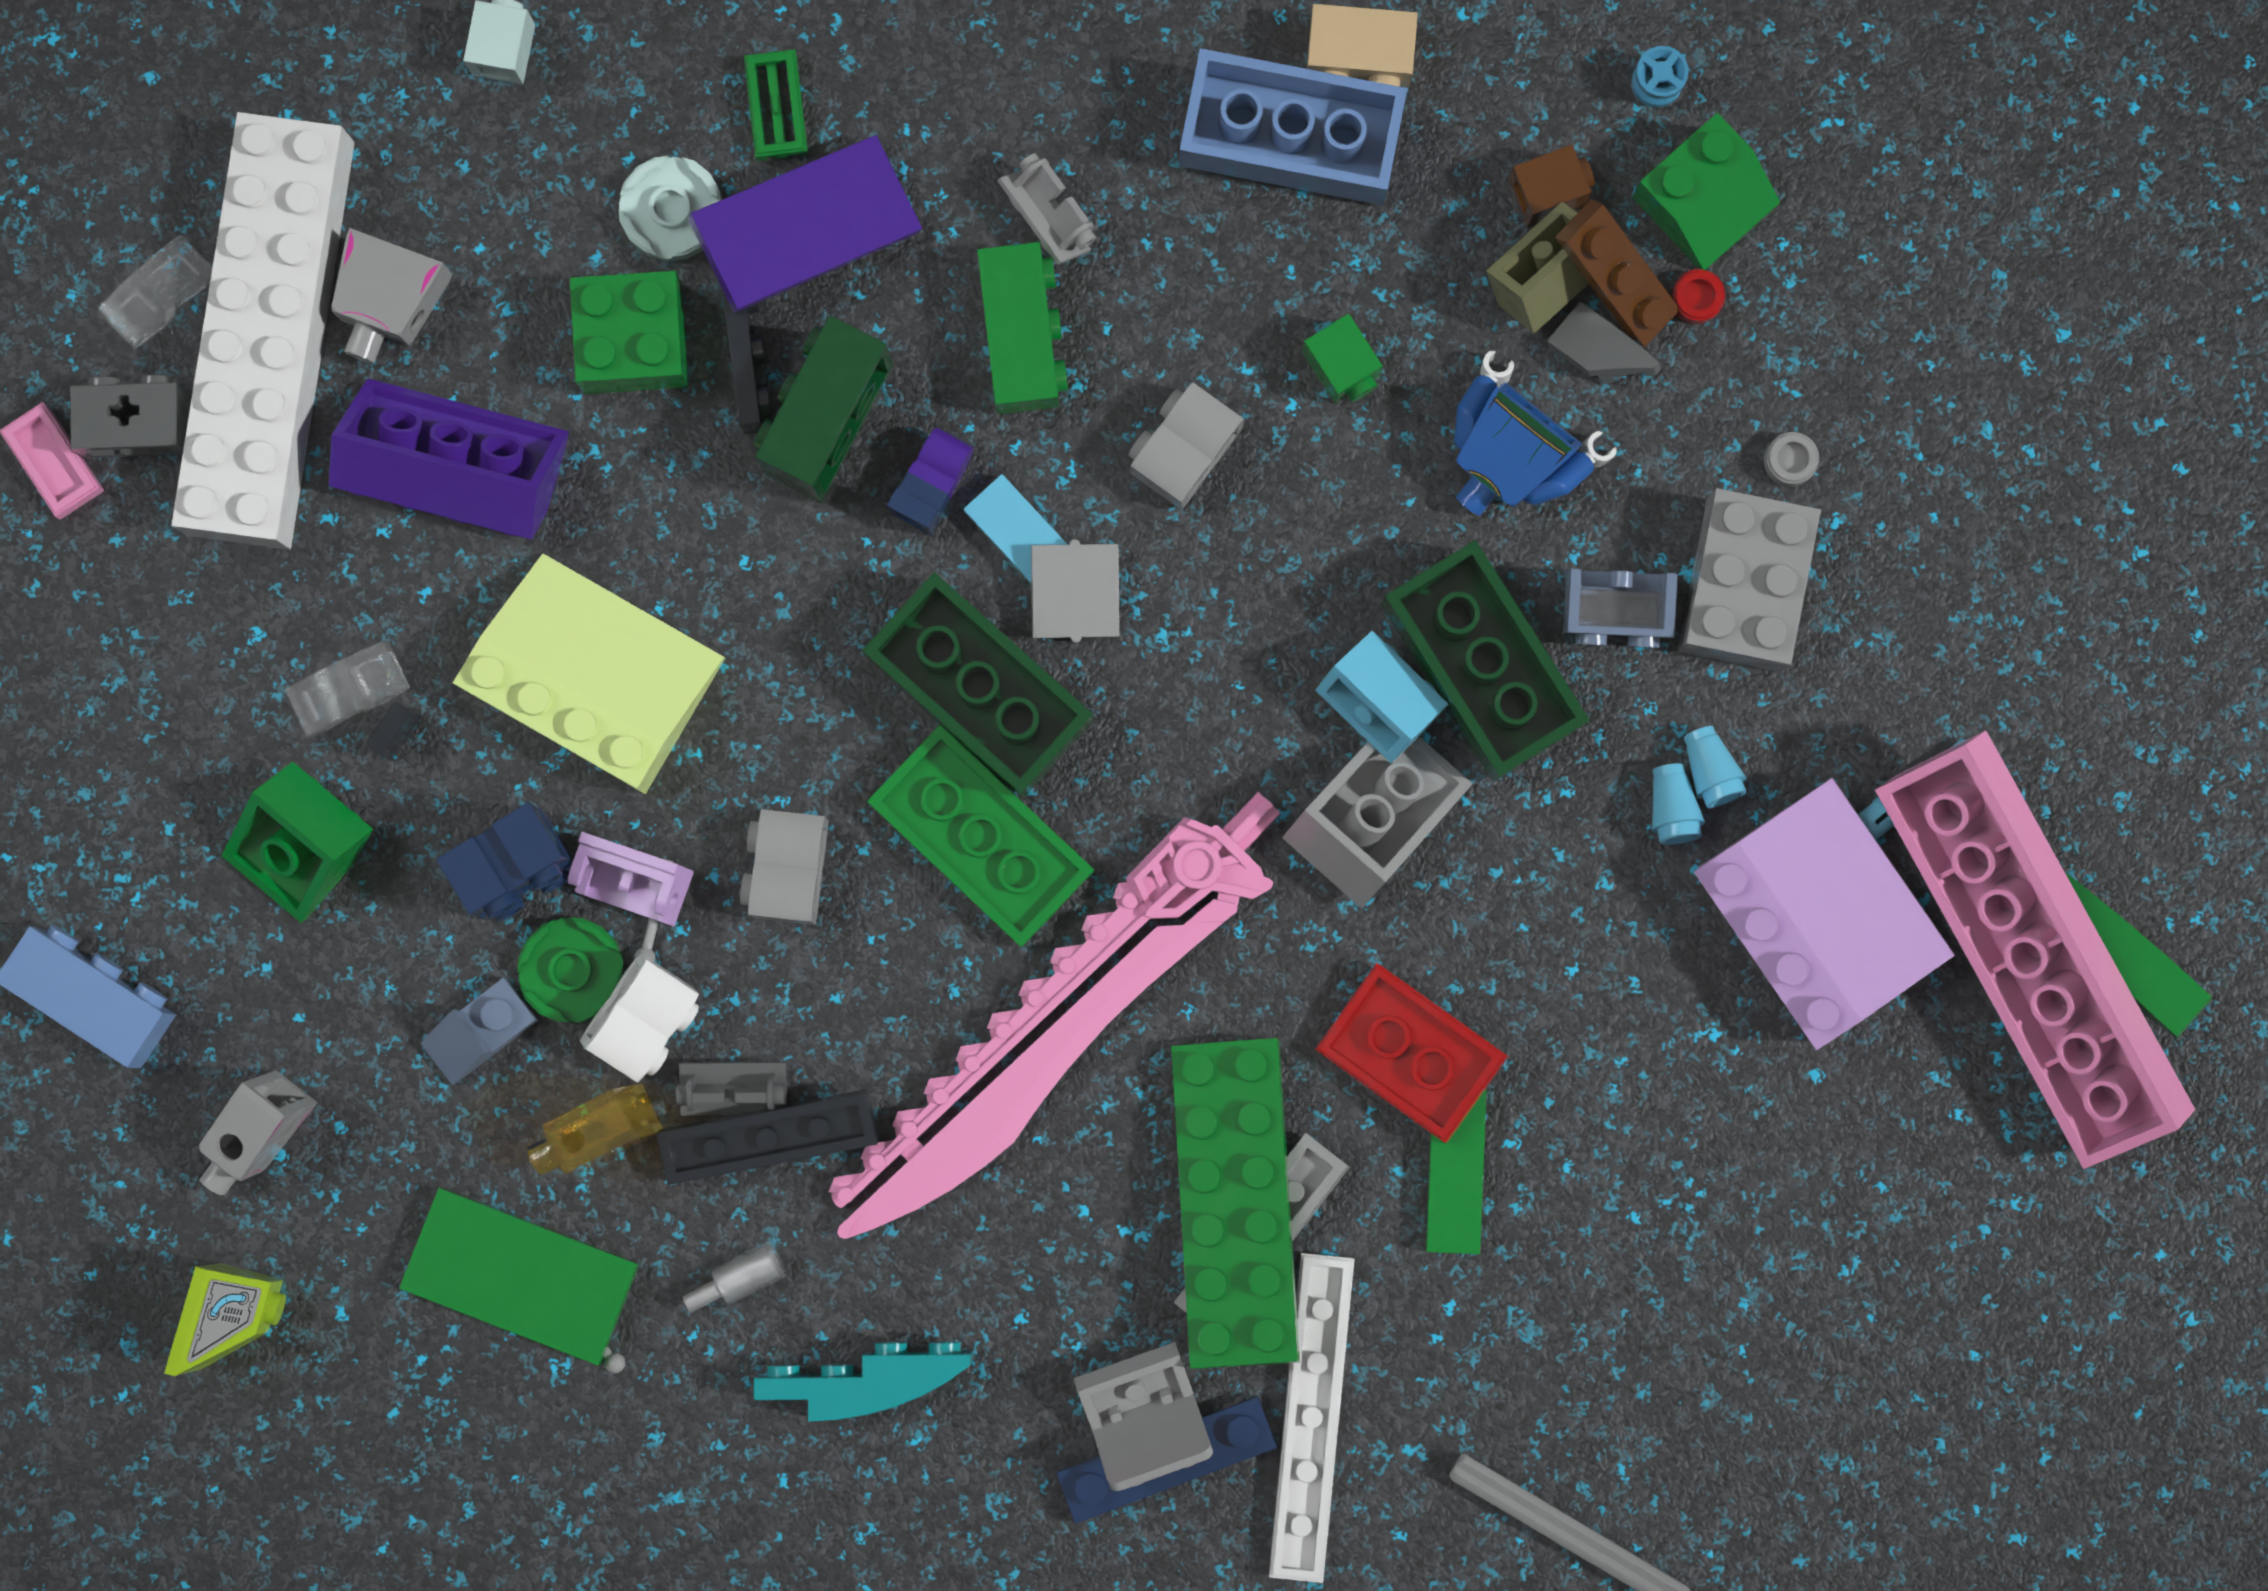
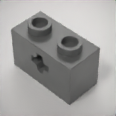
(156, 431)

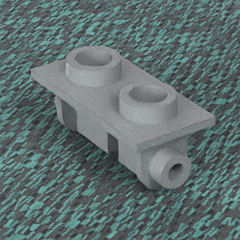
(1060, 228)

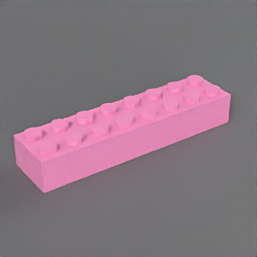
(2035, 951)

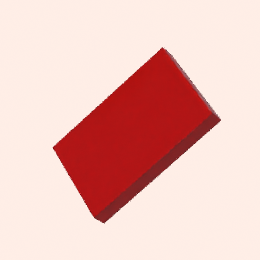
(1411, 1053)

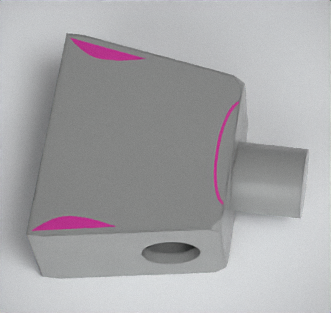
(384, 293)
(252, 1129)

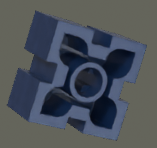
(507, 863)

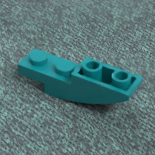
(887, 1380)

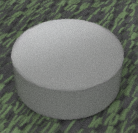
(1791, 459)

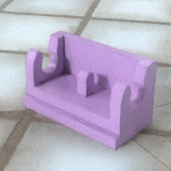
(629, 879)

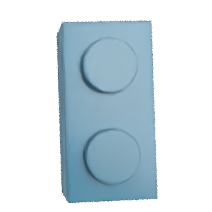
(1381, 696)

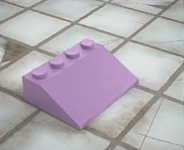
(1824, 913)

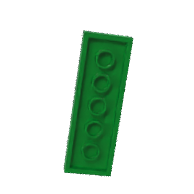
(1235, 1204)

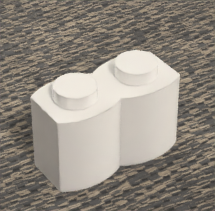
(640, 1019)

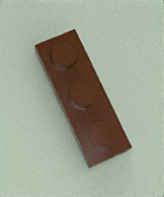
(1617, 272)

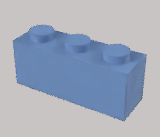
(86, 995)

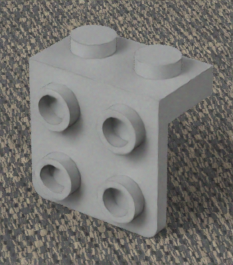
(1144, 1417)

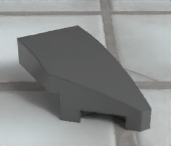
(1599, 347)

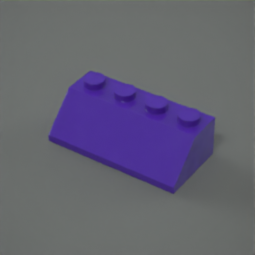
(447, 458)

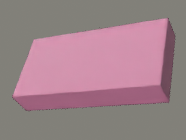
(50, 462)

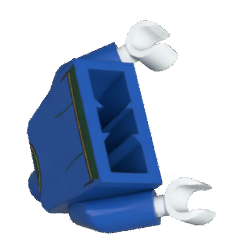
(1515, 446)

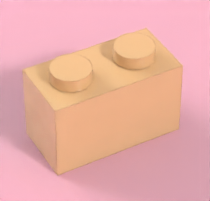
(1363, 43)

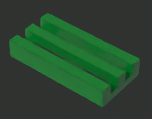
(781, 147)

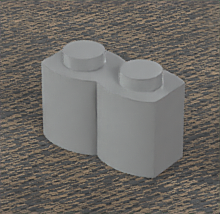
(1185, 445)
(786, 866)

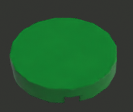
(569, 969)

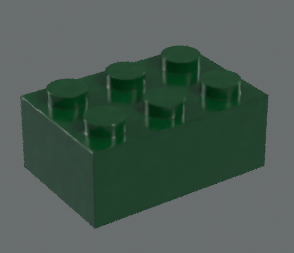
(823, 408)

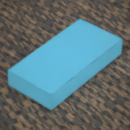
(1011, 523)

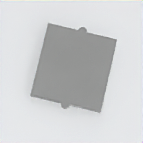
(1075, 590)

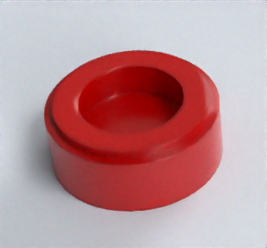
(1698, 296)

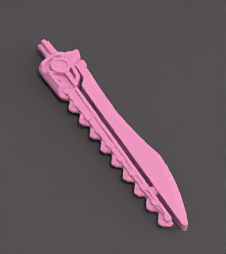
(1163, 886)

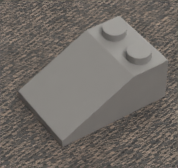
(1375, 816)

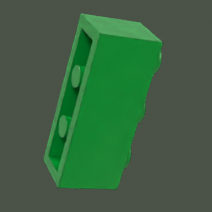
(1021, 327)

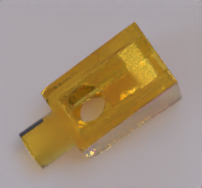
(595, 1130)

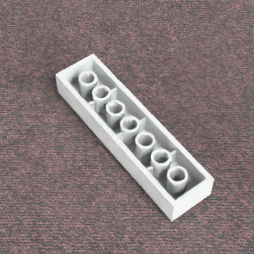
(263, 331)

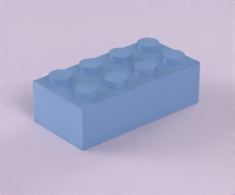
(1292, 126)

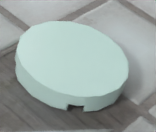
(658, 204)

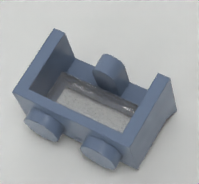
(1619, 606)

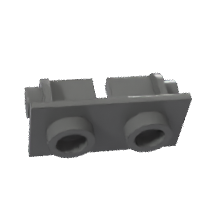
(730, 1087)

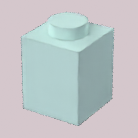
(499, 41)

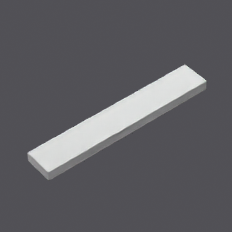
(1311, 1419)

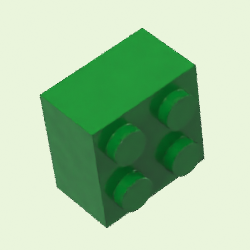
(629, 332)

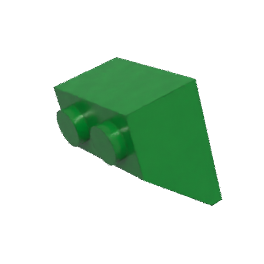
(1708, 192)
(296, 841)

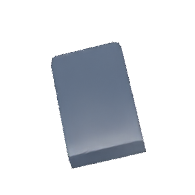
(478, 1030)

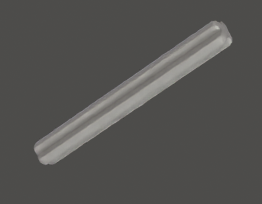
(1560, 1527)

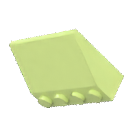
(590, 672)

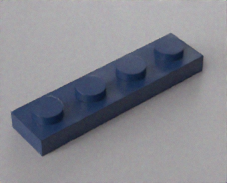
(1234, 1435)

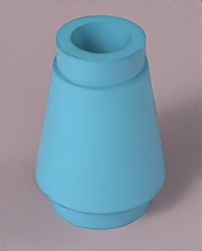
(1713, 768)
(1675, 807)

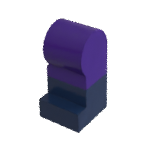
(931, 481)

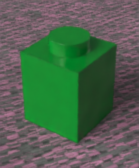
(1343, 360)

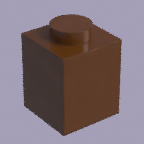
(1548, 181)

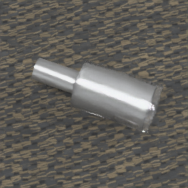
(739, 1277)

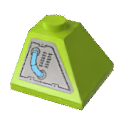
(221, 1314)

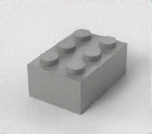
(1749, 580)

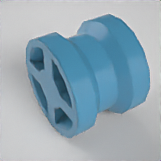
(1665, 66)

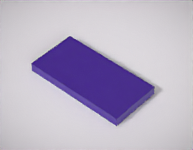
(804, 223)

